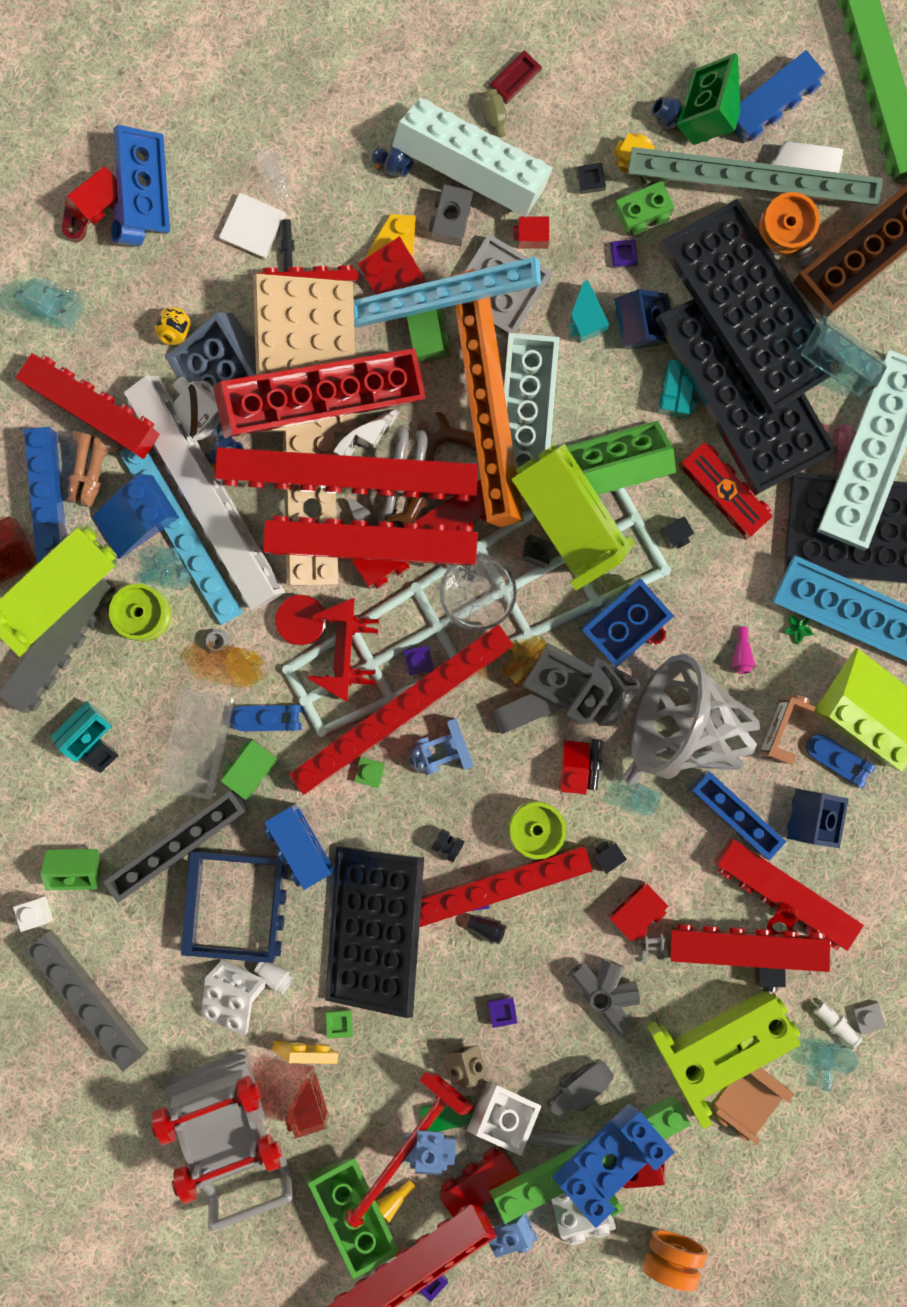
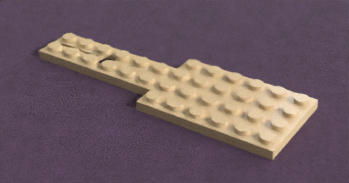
(297, 327)

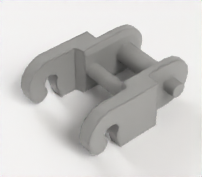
(644, 946)

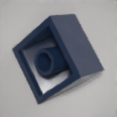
(638, 316)
(817, 818)

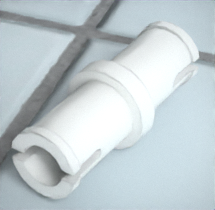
(837, 1025)

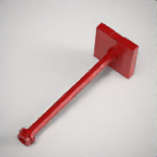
(445, 1096)

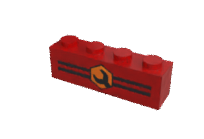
(725, 490)

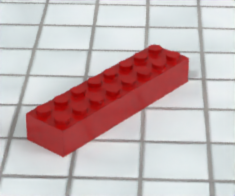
(318, 392)
(370, 542)

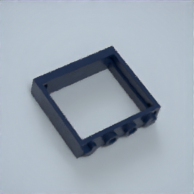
(192, 903)

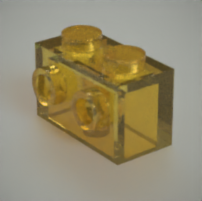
(245, 666)

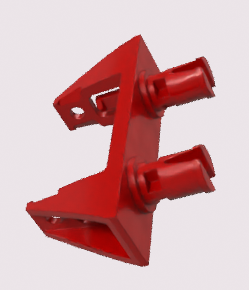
(347, 626)

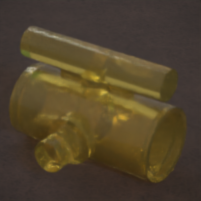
(524, 660)

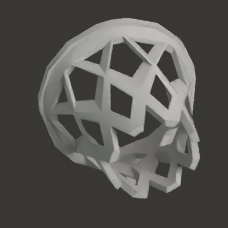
(692, 735)

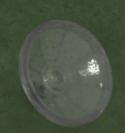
(492, 579)

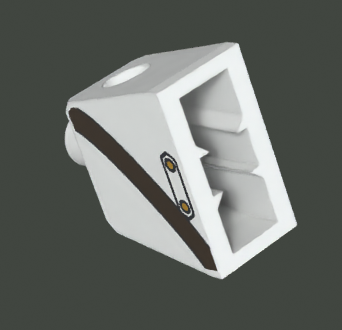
(196, 408)

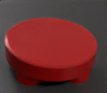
(295, 620)

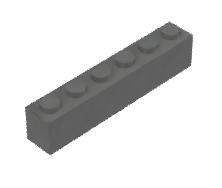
(54, 648)
(175, 846)
(86, 1000)

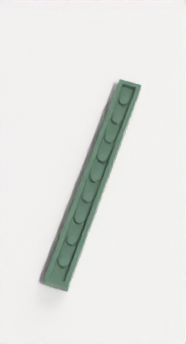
(754, 176)

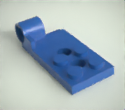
(139, 206)

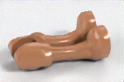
(91, 480)

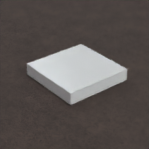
(252, 226)

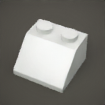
(503, 1118)

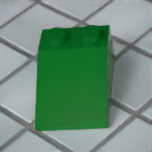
(711, 101)

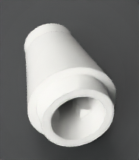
(276, 977)

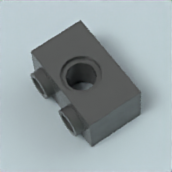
(451, 200)

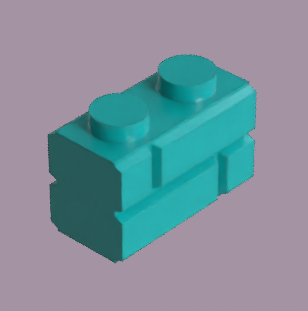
(676, 392)
(81, 731)

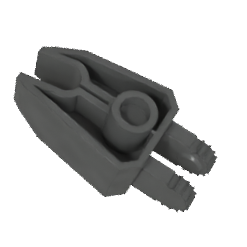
(580, 1088)

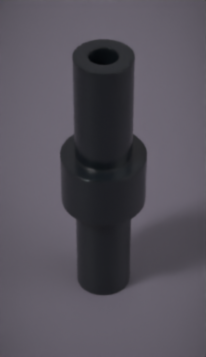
(287, 245)
(595, 764)

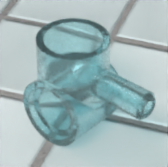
(166, 563)
(825, 1059)

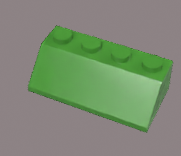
(625, 457)
(341, 1188)

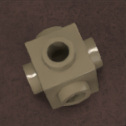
(465, 1065)

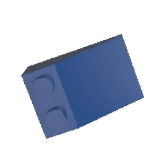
(134, 514)

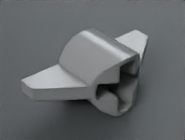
(360, 512)

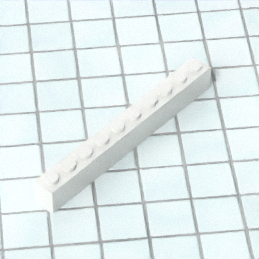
(205, 495)

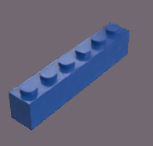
(45, 489)

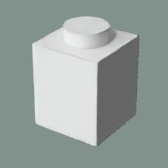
(33, 913)

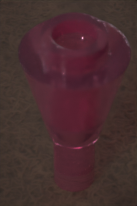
(842, 440)

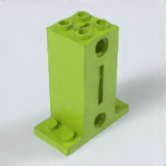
(572, 514)
(53, 587)
(726, 1048)

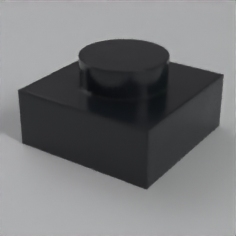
(591, 178)
(537, 551)
(100, 755)

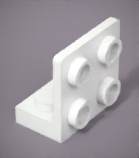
(230, 996)

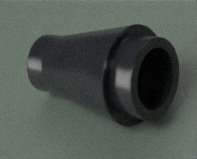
(488, 929)

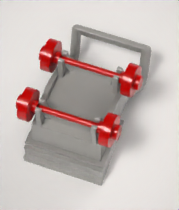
(219, 1133)

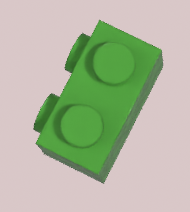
(644, 208)
(429, 335)
(249, 769)
(71, 869)

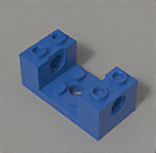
(633, 1145)

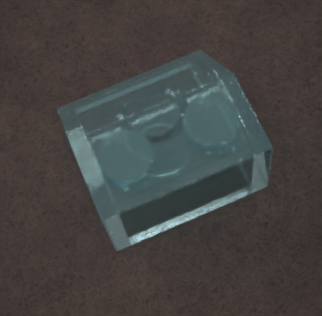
(50, 302)

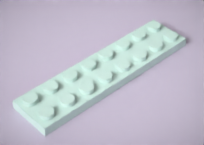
(870, 460)

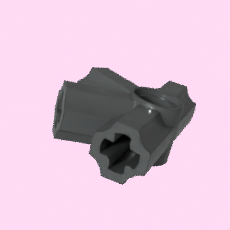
(607, 983)

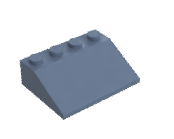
(215, 354)

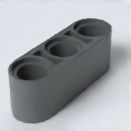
(523, 711)

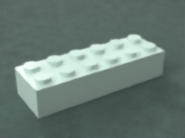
(472, 156)
(530, 393)

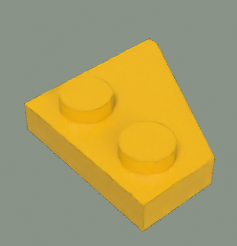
(396, 226)
(302, 1053)

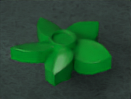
(798, 628)

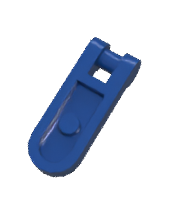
(266, 718)
(839, 759)

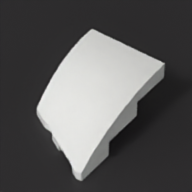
(809, 157)
(367, 434)

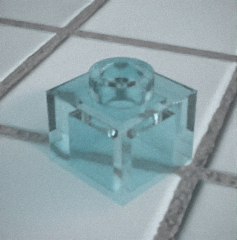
(653, 800)

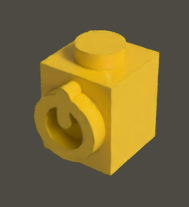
(624, 147)

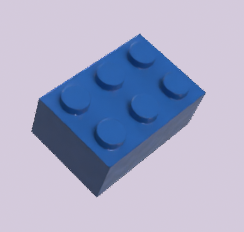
(627, 621)
(299, 847)

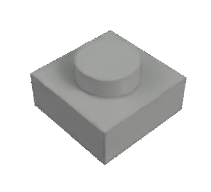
(869, 1018)

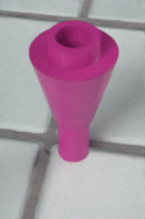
(743, 658)

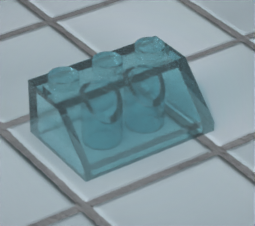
(844, 357)

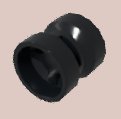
(447, 845)

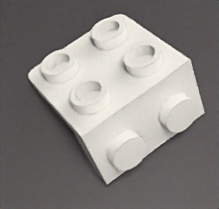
(574, 1225)

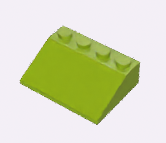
(869, 709)

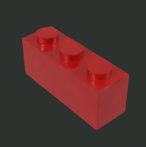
(478, 1180)

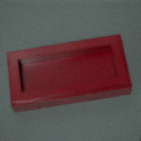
(516, 76)

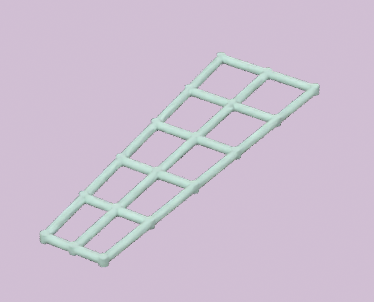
(438, 626)

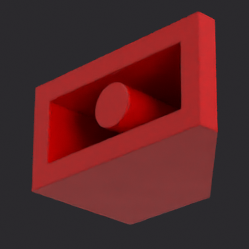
(574, 767)

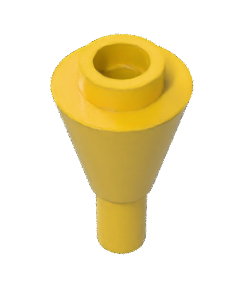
(391, 1202)

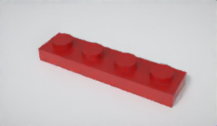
(344, 273)

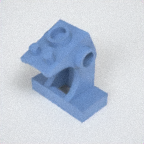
(421, 757)
(431, 1152)
(513, 1236)

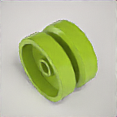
(128, 603)
(548, 840)

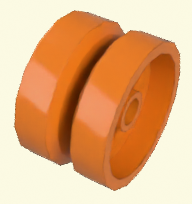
(802, 222)
(674, 1260)

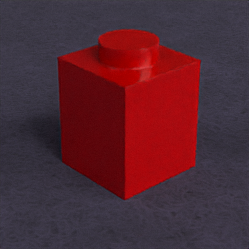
(532, 232)

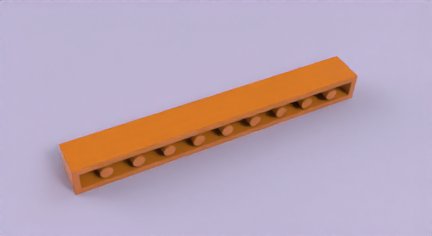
(489, 411)

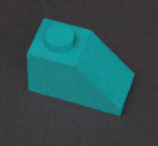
(587, 315)

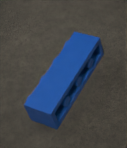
(778, 94)
(737, 815)

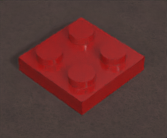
(391, 268)

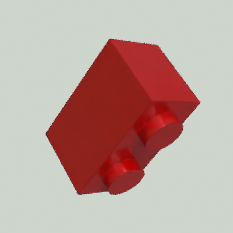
(93, 197)
(638, 912)

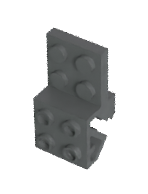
(583, 689)

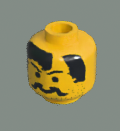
(172, 326)

